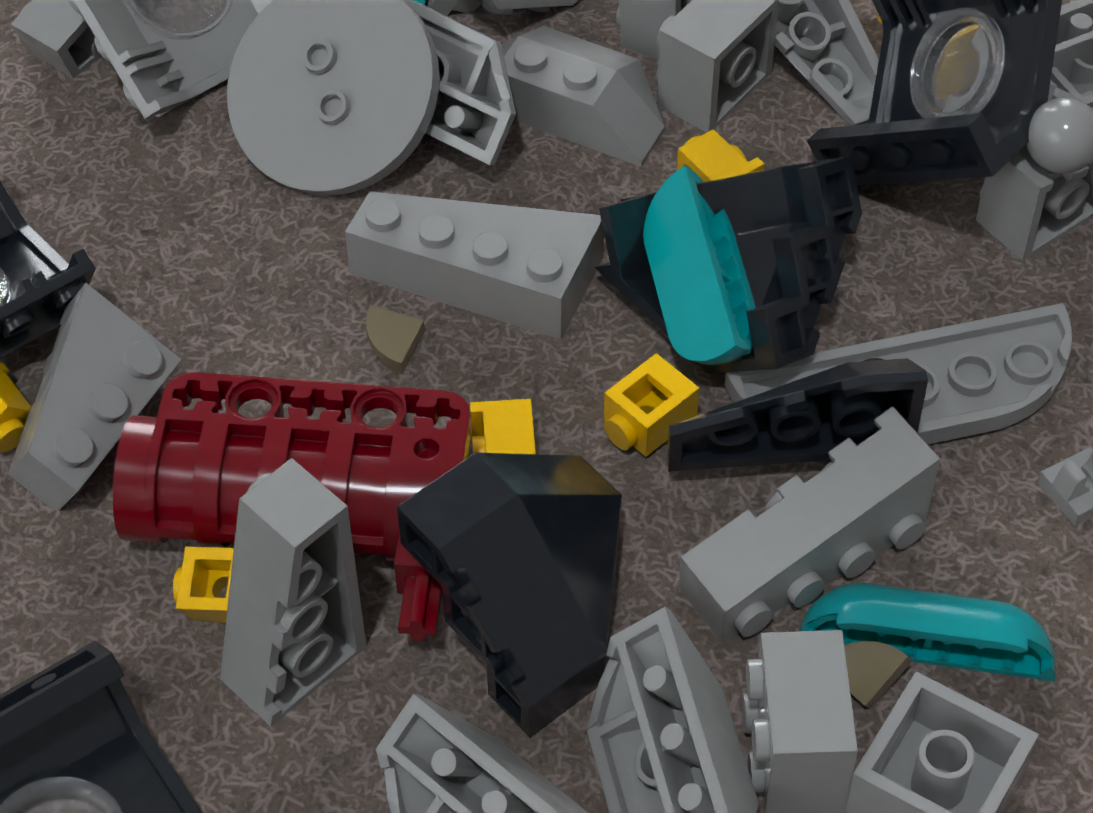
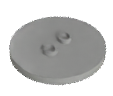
(332, 91)

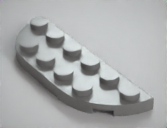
(976, 370)

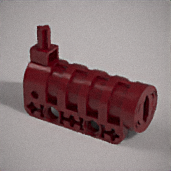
(191, 466)

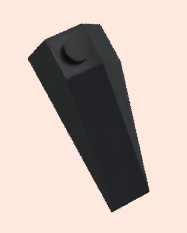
(800, 418)

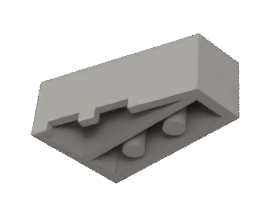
(90, 386)

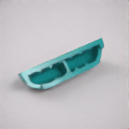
(697, 273)
(938, 628)

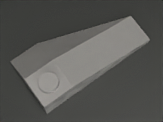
(830, 52)

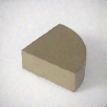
(393, 336)
(873, 669)

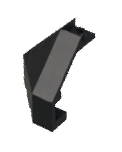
(789, 241)
(523, 572)

